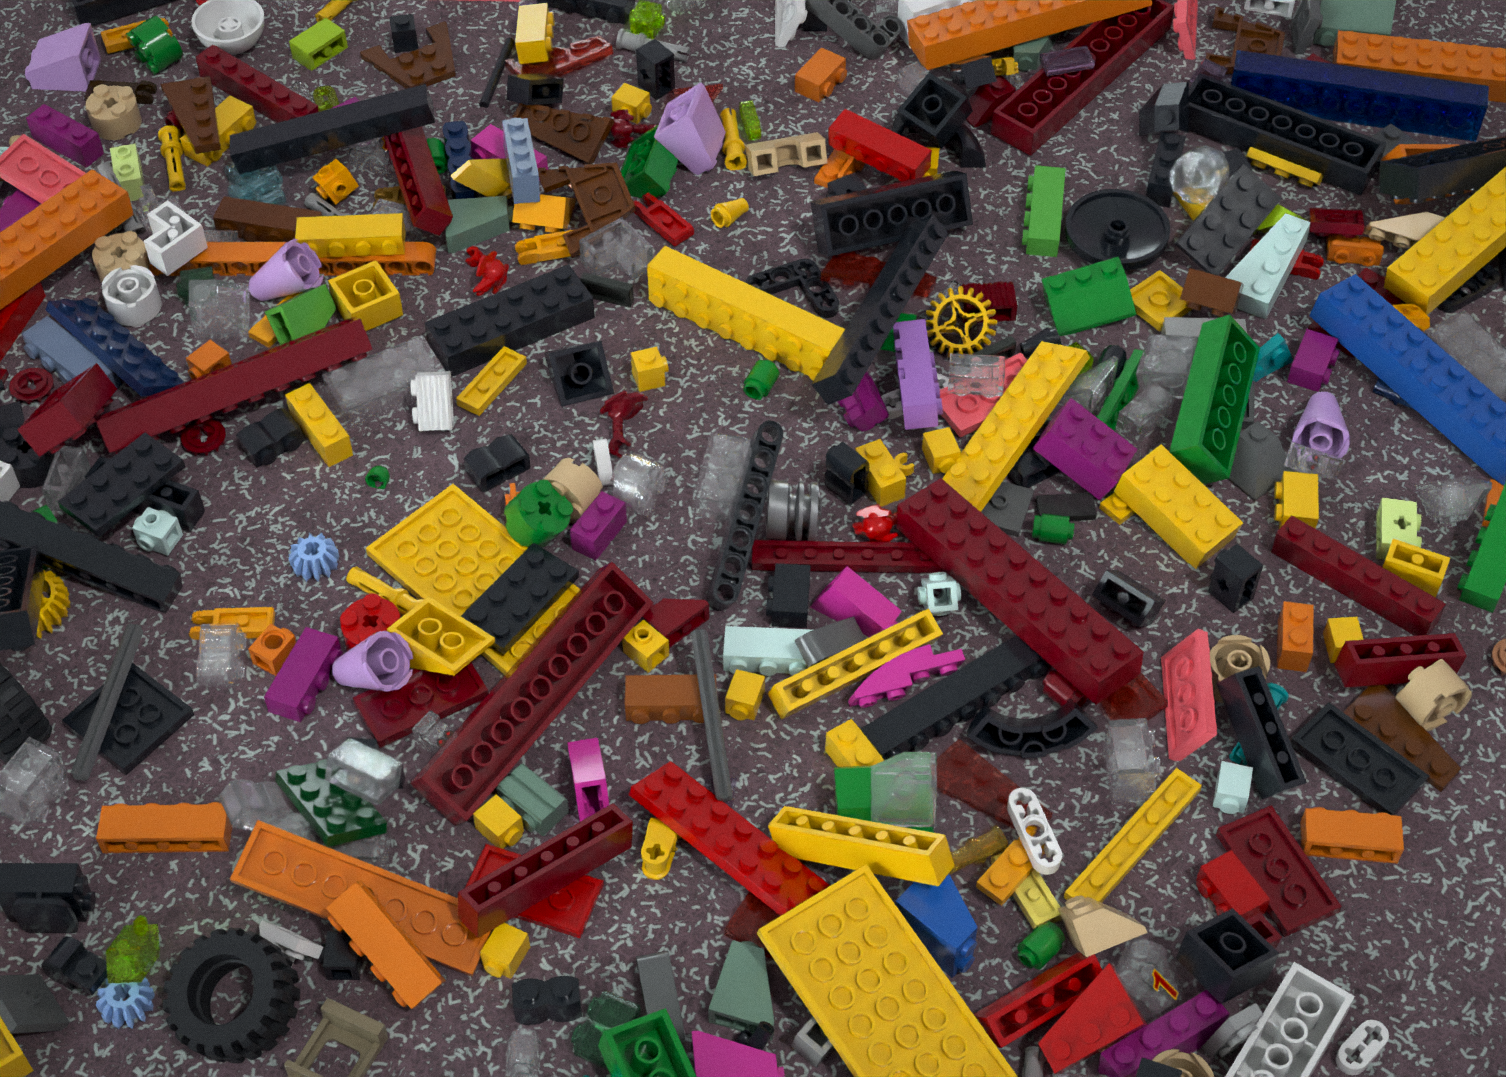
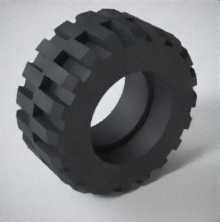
(18, 717)
(197, 977)

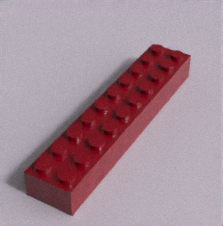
(1050, 102)
(235, 383)
(1020, 591)
(531, 694)

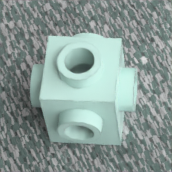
(157, 531)
(948, 598)

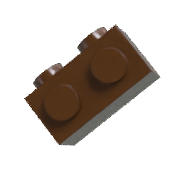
(1211, 292)

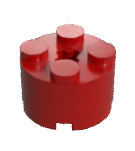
(366, 618)

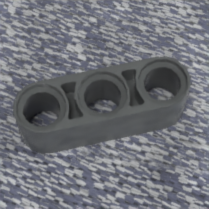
(829, 640)
(659, 987)

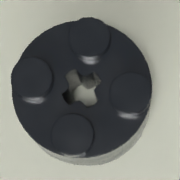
(27, 465)

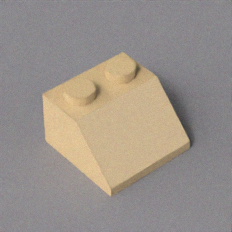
(1096, 925)

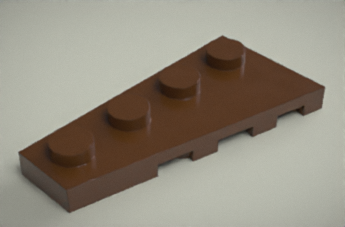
(568, 131)
(1391, 723)

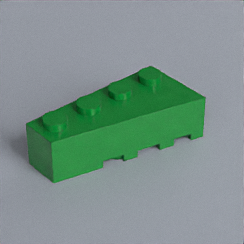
(1488, 564)

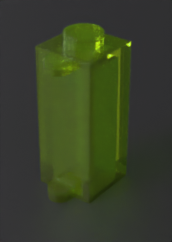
(133, 952)

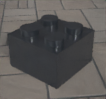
(935, 110)
(1227, 955)

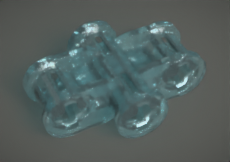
(256, 185)

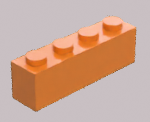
(164, 828)
(385, 945)

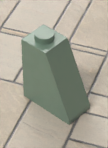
(1028, 53)
(477, 221)
(742, 990)

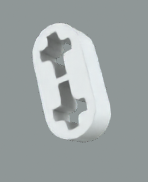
(603, 461)
(1356, 1042)

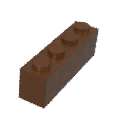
(259, 220)

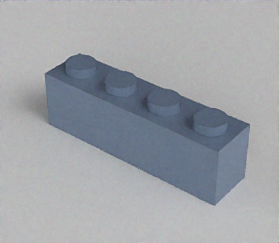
(521, 160)
(61, 351)

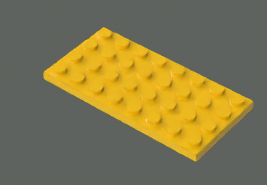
(453, 556)
(878, 986)

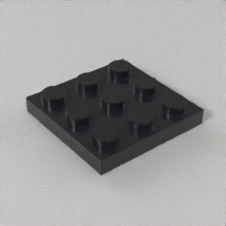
(140, 723)

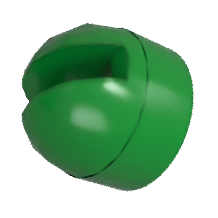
(377, 473)

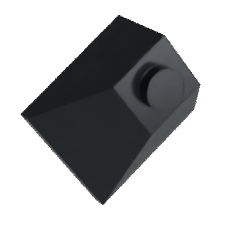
(579, 372)

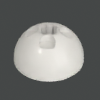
(229, 24)

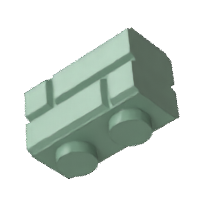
(533, 799)

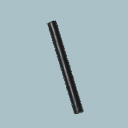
(496, 73)

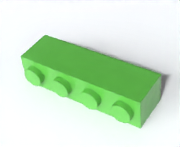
(1045, 211)

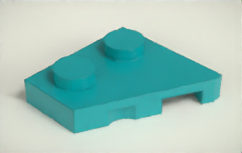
(1272, 356)

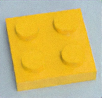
(1158, 298)

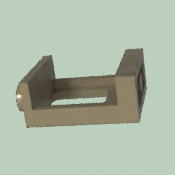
(346, 1028)

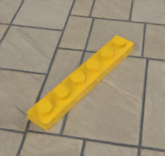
(1135, 838)

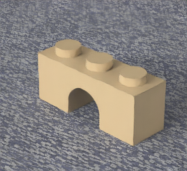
(798, 150)

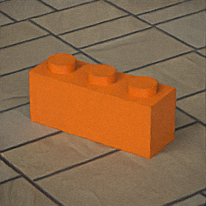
(1352, 835)

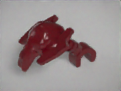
(623, 128)
(621, 408)

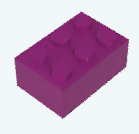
(1085, 449)

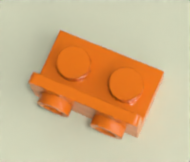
(838, 166)
(1354, 250)

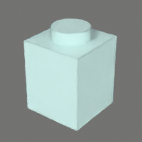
(1232, 787)

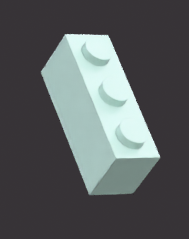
(763, 650)

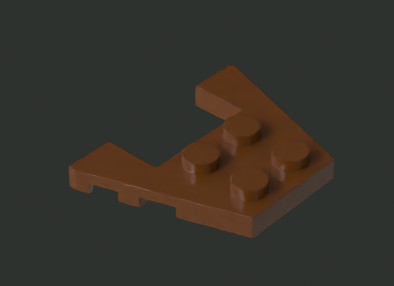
(1249, 37)
(422, 66)
(599, 193)

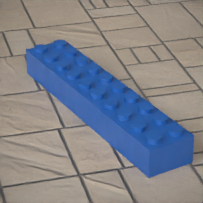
(1417, 371)

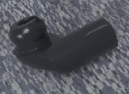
(758, 1038)

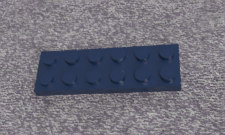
(114, 345)

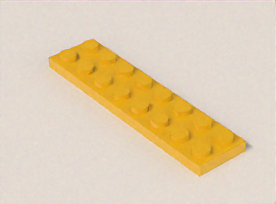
(1014, 421)

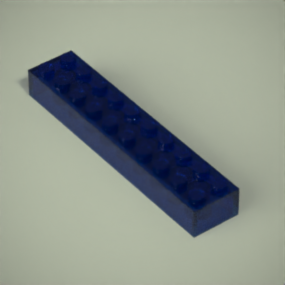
(1365, 95)

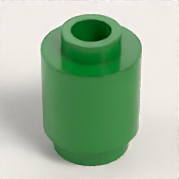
(438, 153)
(761, 379)
(1053, 528)
(1040, 945)

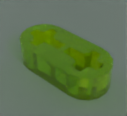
(327, 91)
(750, 120)

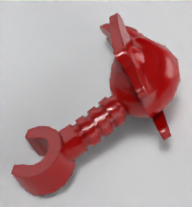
(491, 269)
(876, 524)

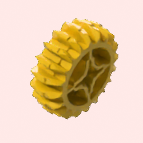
(972, 319)
(56, 606)

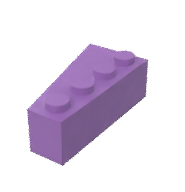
(916, 375)

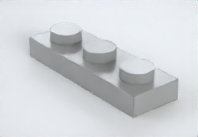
(1233, 1032)

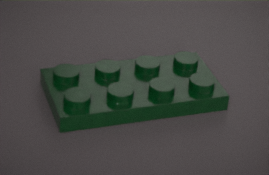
(329, 809)

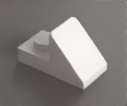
(290, 943)

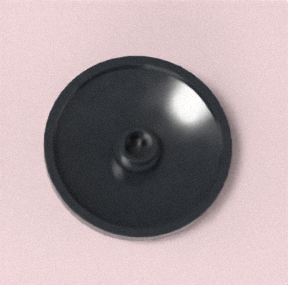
(1115, 225)

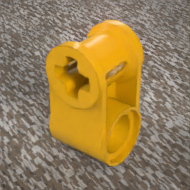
(658, 845)

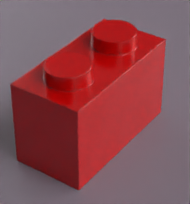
(1231, 886)

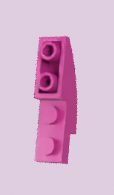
(895, 676)

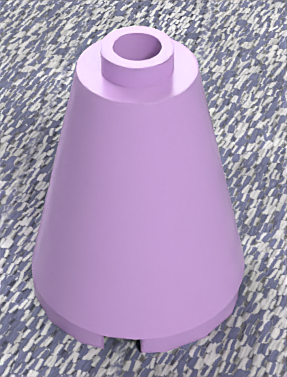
(287, 272)
(1323, 426)
(375, 663)

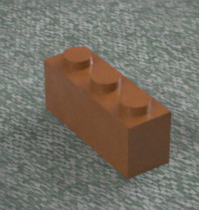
(663, 698)

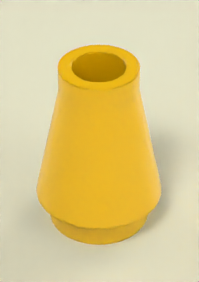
(728, 212)

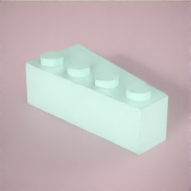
(1269, 265)

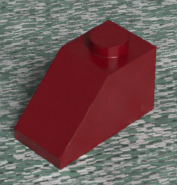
(987, 99)
(677, 617)

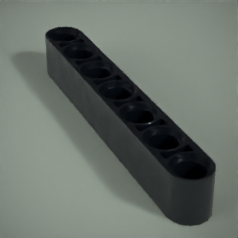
(740, 527)

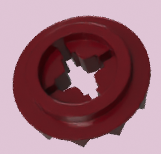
(39, 377)
(192, 437)

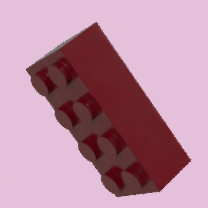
(68, 411)

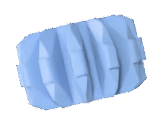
(313, 557)
(117, 1010)

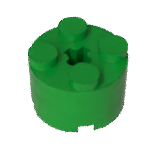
(154, 44)
(537, 514)

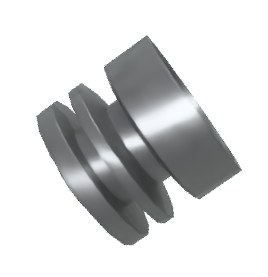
(792, 510)

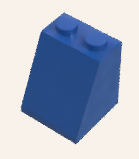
(941, 923)

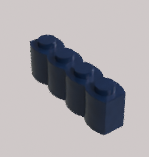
(457, 153)

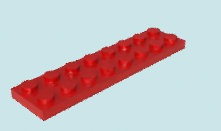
(726, 838)

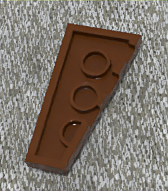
(195, 111)

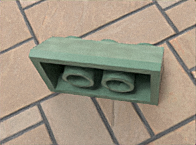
(1354, 16)

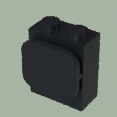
(45, 896)

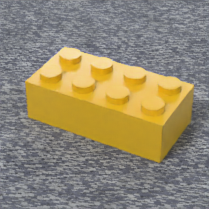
(1178, 506)

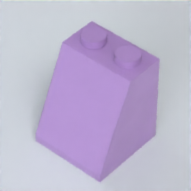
(64, 60)
(692, 130)

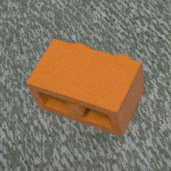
(820, 75)
(1295, 636)

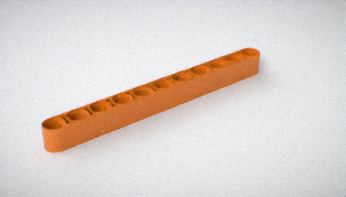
(249, 257)

